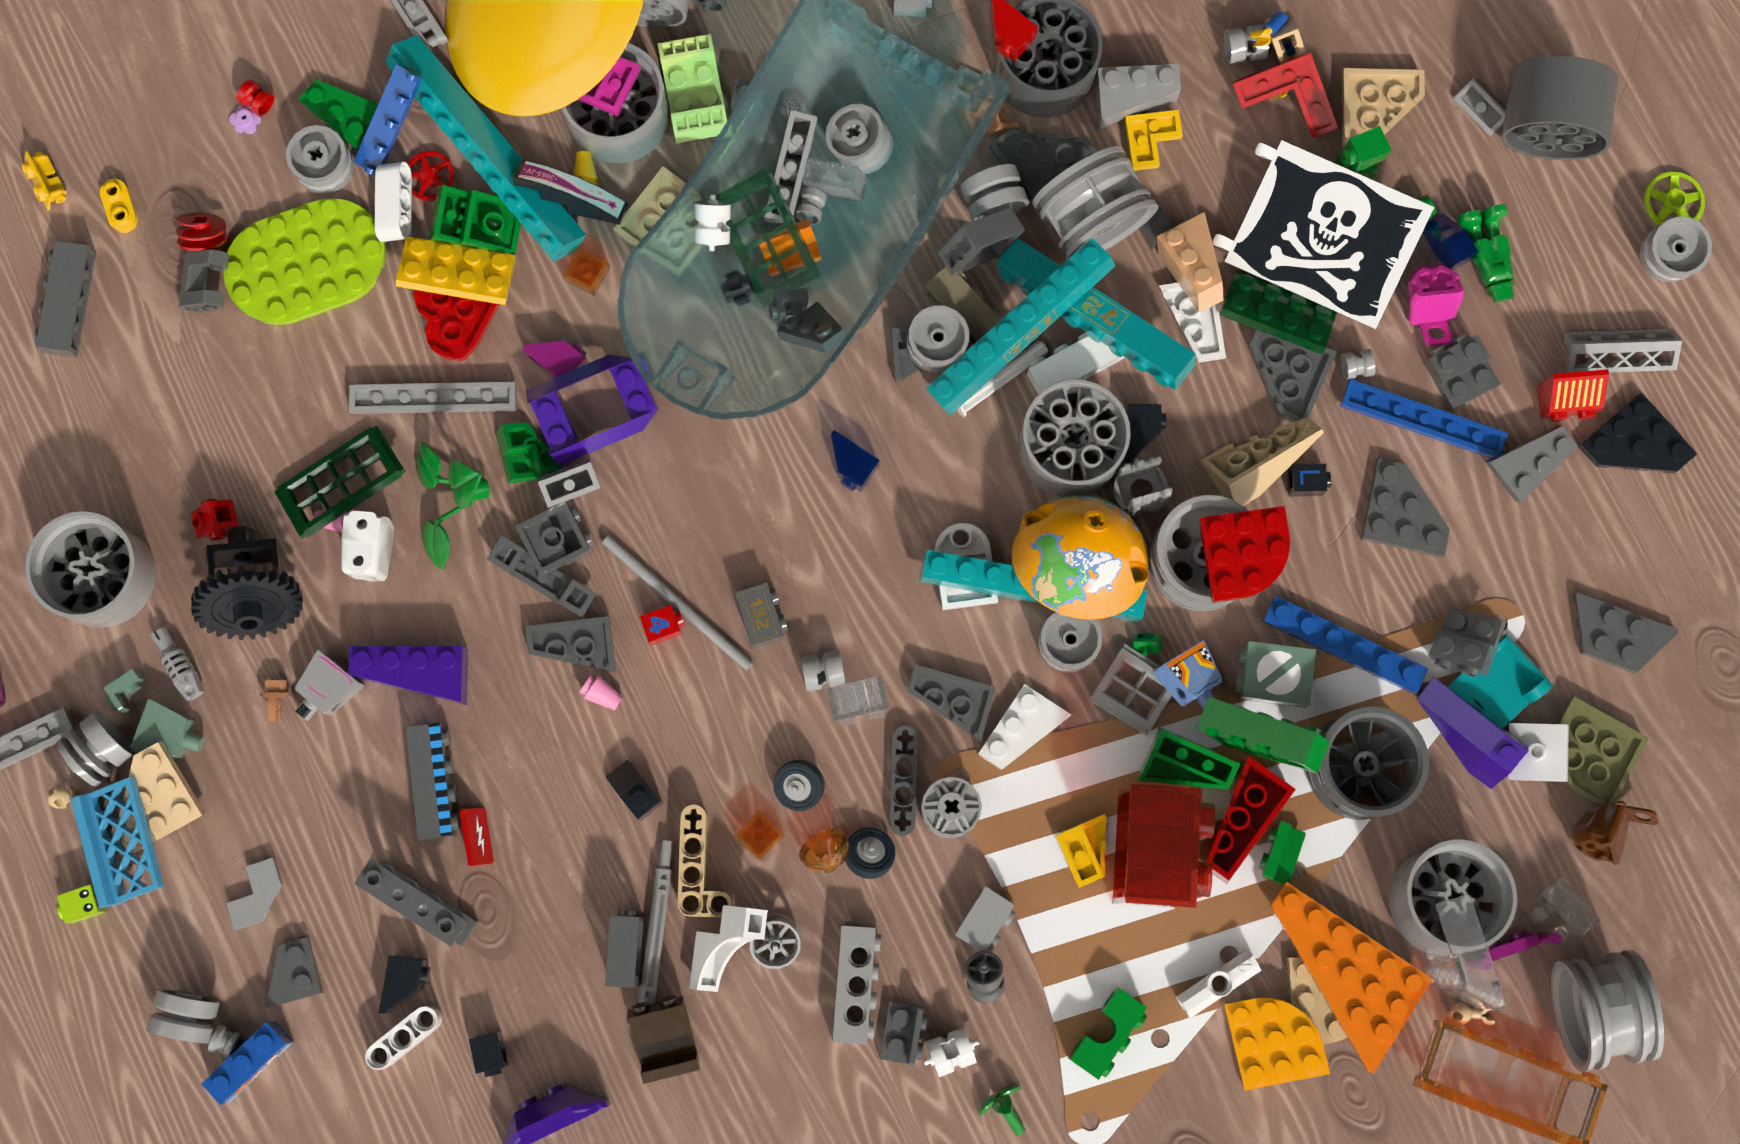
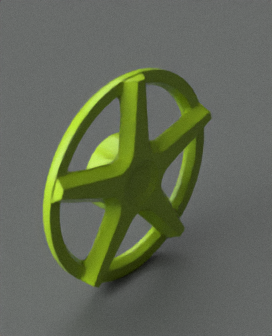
(1674, 199)

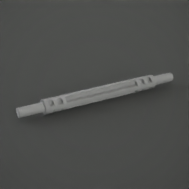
(656, 925)

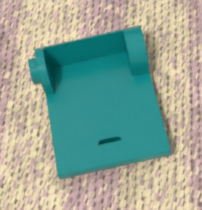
(1509, 685)

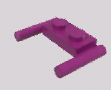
(1521, 941)

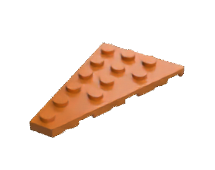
(1359, 978)

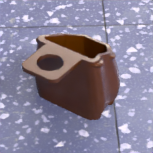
(1604, 829)

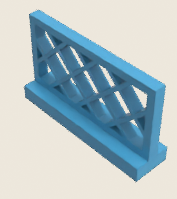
(100, 848)

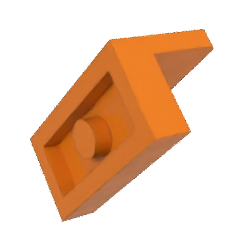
(784, 241)

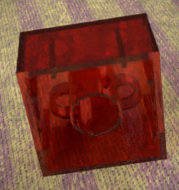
(1160, 846)

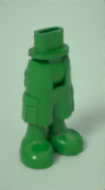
(1494, 254)

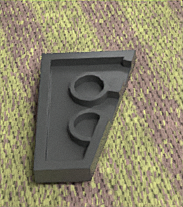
(575, 641)
(954, 697)

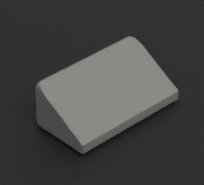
(1481, 106)

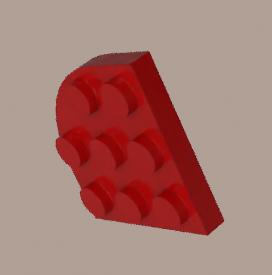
(1244, 551)

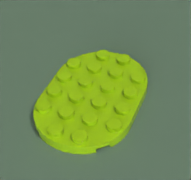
(304, 261)

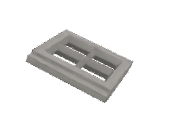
(1121, 710)

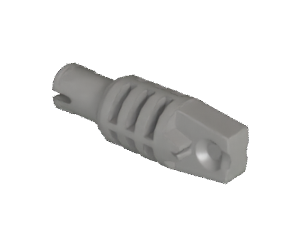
(177, 665)

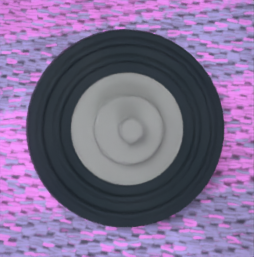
(799, 785)
(870, 853)

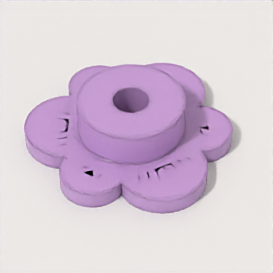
(248, 125)

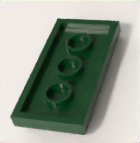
(1278, 312)

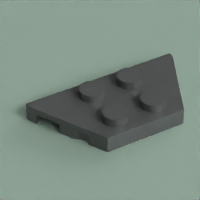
(1618, 634)

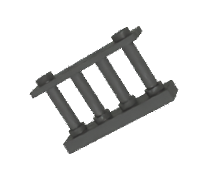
(416, 902)

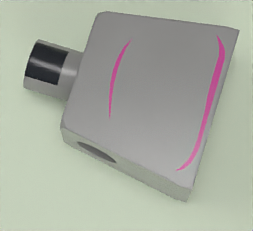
(325, 686)

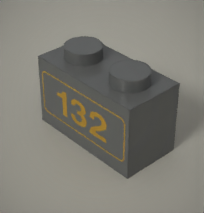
(760, 615)

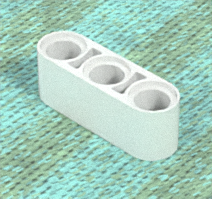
(393, 201)
(390, 1041)

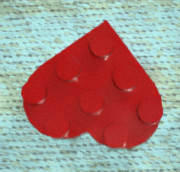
(454, 323)

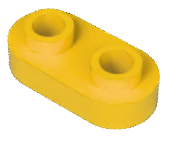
(117, 204)

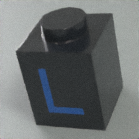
(1308, 480)

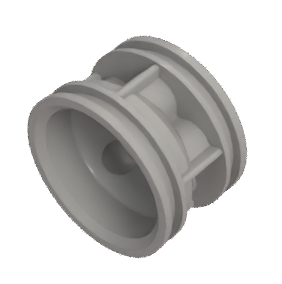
(1095, 200)
(1164, 554)

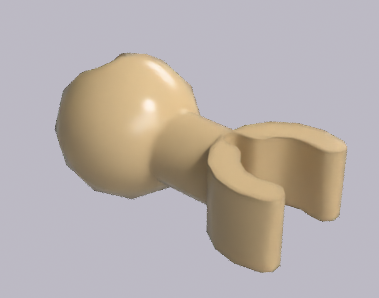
(59, 797)
(1464, 1014)

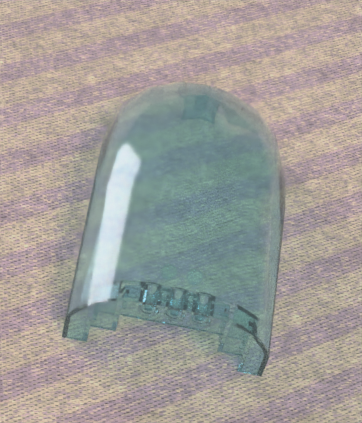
(671, 299)

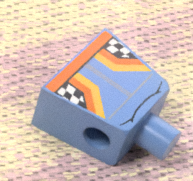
(1190, 675)

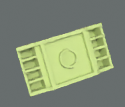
(693, 88)

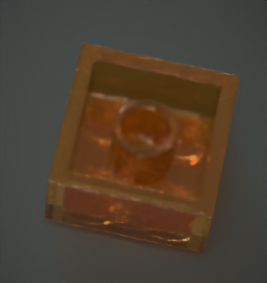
(586, 271)
(759, 835)

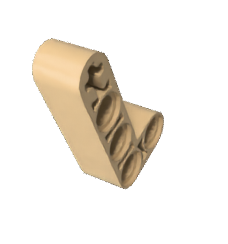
(699, 861)

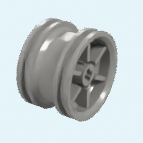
(1607, 1010)

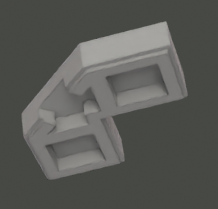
(265, 884)

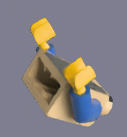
(1283, 34)

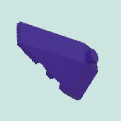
(1476, 739)

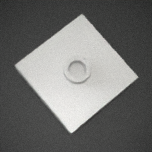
(1547, 752)

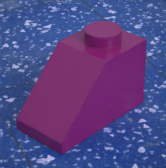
(556, 356)

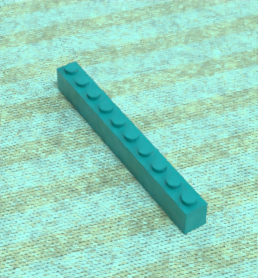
(486, 149)

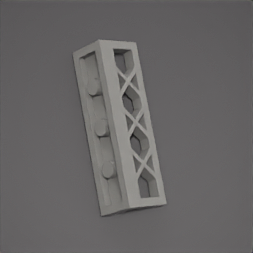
(1623, 342)

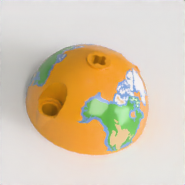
(1081, 557)

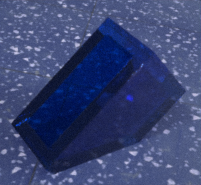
(1449, 242)
(853, 463)

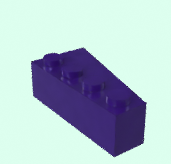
(417, 669)

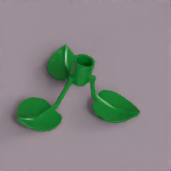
(466, 487)

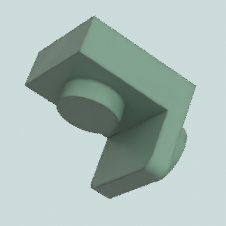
(124, 685)

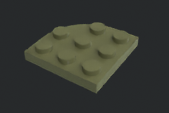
(1599, 752)

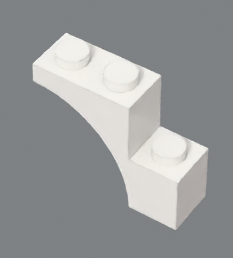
(714, 949)

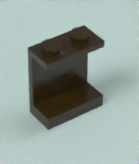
(663, 1038)

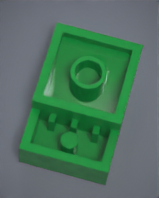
(474, 221)

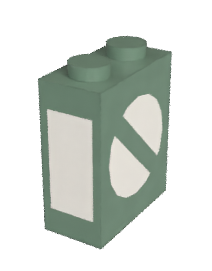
(1276, 674)

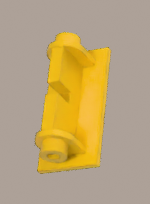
(38, 170)

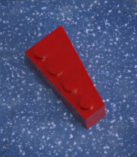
(1251, 811)

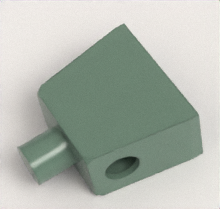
(168, 725)

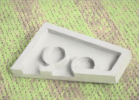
(1200, 329)
(1021, 727)

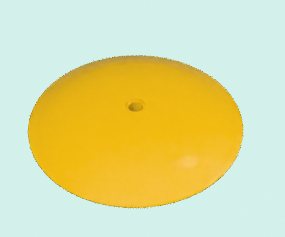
(536, 52)

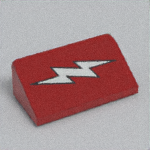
(476, 837)

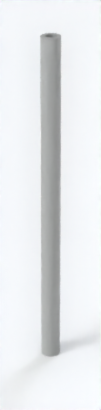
(677, 603)

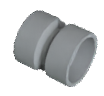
(1236, 45)
(823, 670)

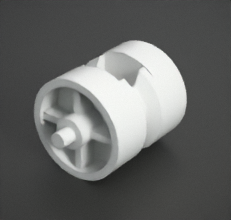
(712, 222)
(951, 1052)

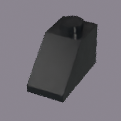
(1145, 427)
(634, 790)
(402, 980)

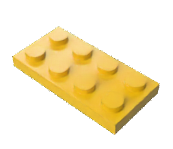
(455, 270)

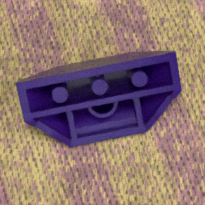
(552, 1113)

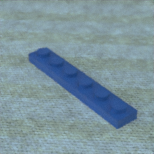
(1423, 419)
(1345, 645)

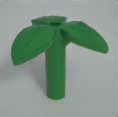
(1003, 1105)

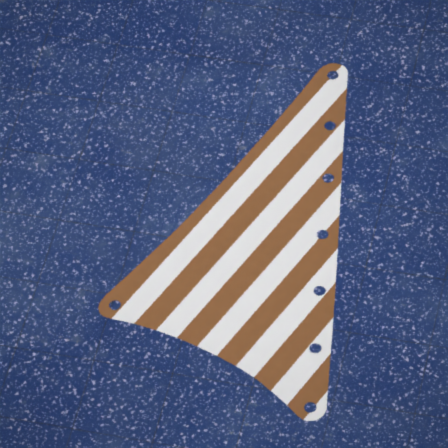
(1156, 953)

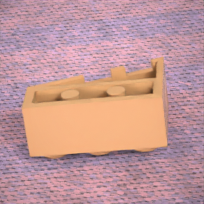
(1192, 261)

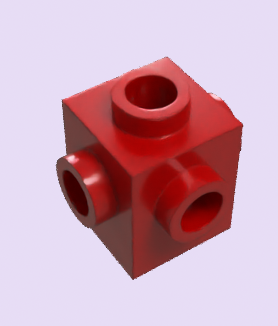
(214, 519)

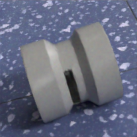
(810, 205)
(1357, 364)

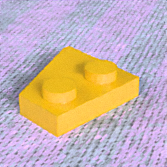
(1085, 850)

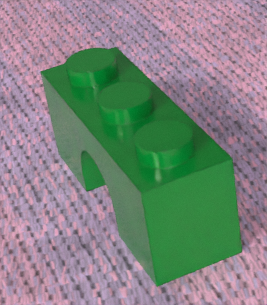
(1364, 152)
(1125, 1015)

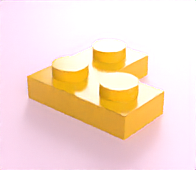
(1145, 131)

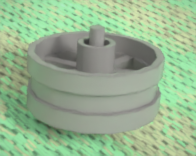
(775, 941)

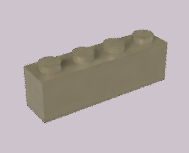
(968, 302)

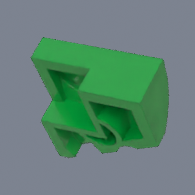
(523, 453)

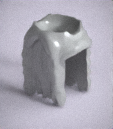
(1148, 471)

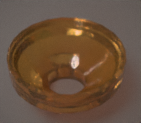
(825, 850)

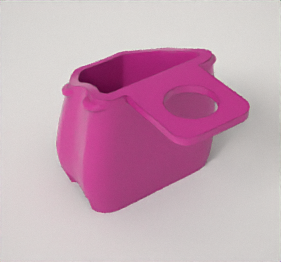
(1434, 300)

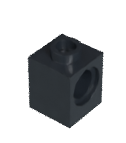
(488, 1054)

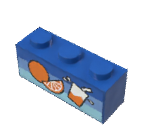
(247, 1062)

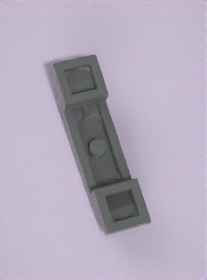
(553, 585)

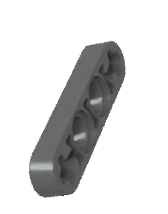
(899, 780)

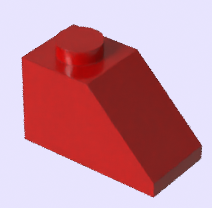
(1011, 29)

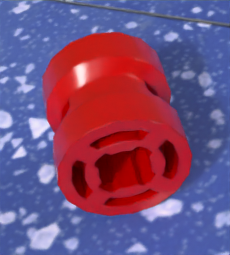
(253, 96)

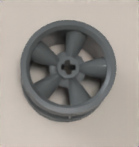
(1406, 747)

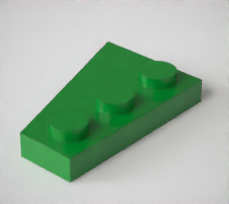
(340, 111)

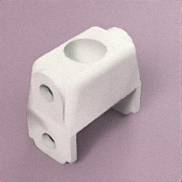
(367, 546)

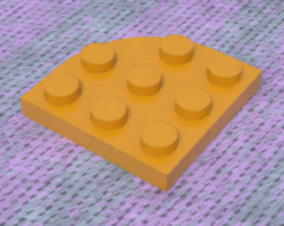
(1275, 1042)

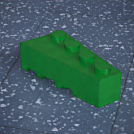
(1263, 735)

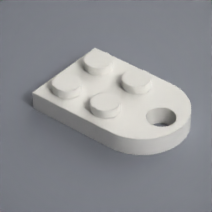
(976, 547)

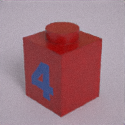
(662, 624)

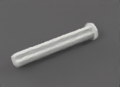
(1010, 371)

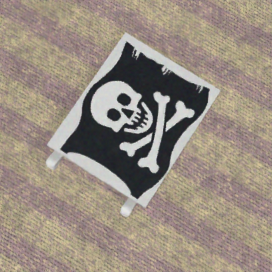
(1327, 233)

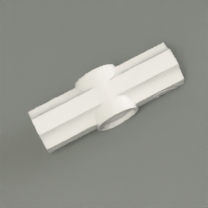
(1234, 973)

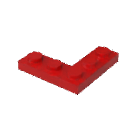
(1297, 74)

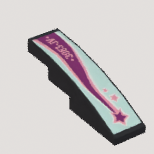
(578, 194)

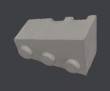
(1134, 90)

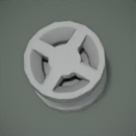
(225, 1041)

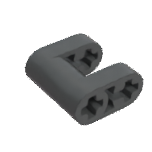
(194, 281)

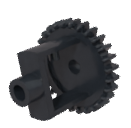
(245, 600)

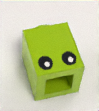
(78, 905)

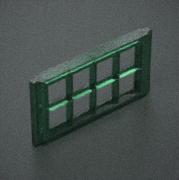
(795, 281)

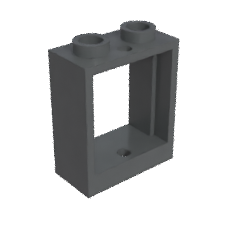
(981, 241)
(624, 949)

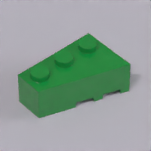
(1186, 763)

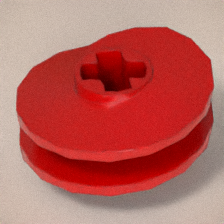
(200, 231)

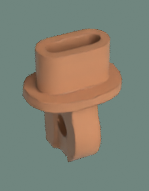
(274, 691)

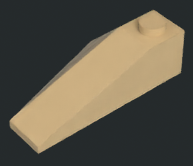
(1253, 467)

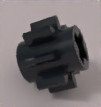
(737, 288)

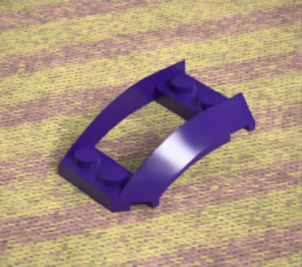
(557, 425)

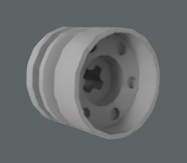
(89, 753)
(951, 824)

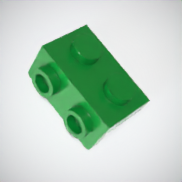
(1284, 853)

